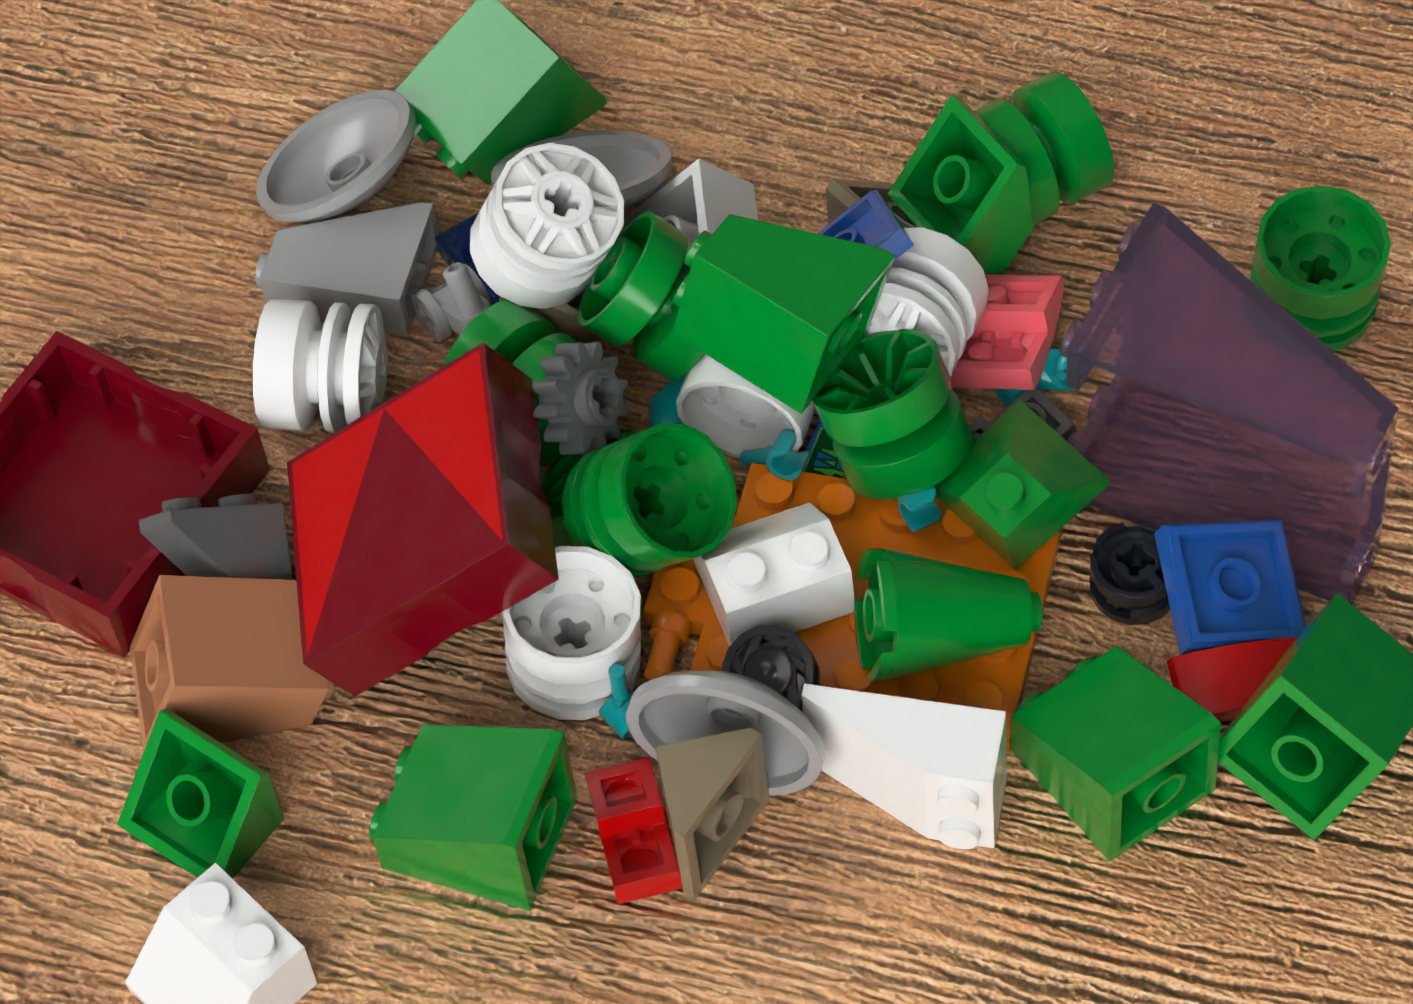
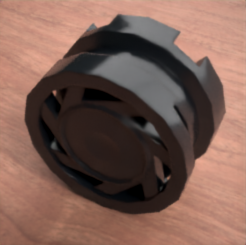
(1128, 574)
(775, 659)

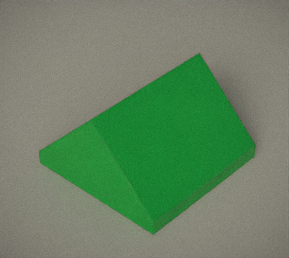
(199, 800)

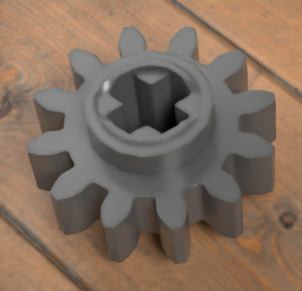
(580, 398)

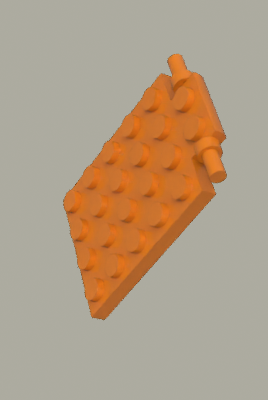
(681, 606)

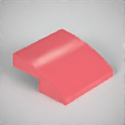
(1012, 333)

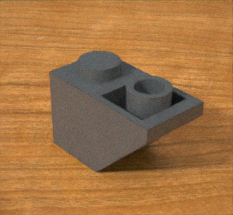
(224, 540)

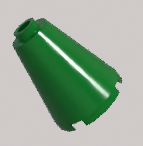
(936, 614)

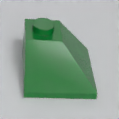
(1020, 485)

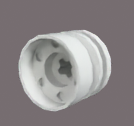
(530, 250)
(934, 291)
(311, 366)
(735, 410)
(572, 634)

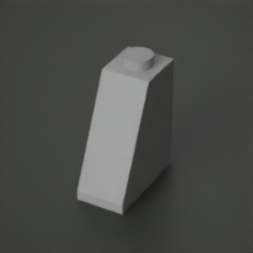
(355, 261)

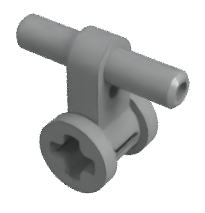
(452, 303)

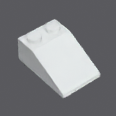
(916, 760)

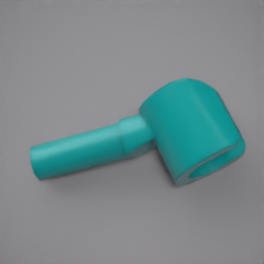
(778, 457)
(919, 509)
(616, 706)

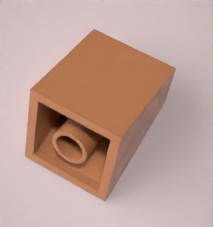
(224, 657)

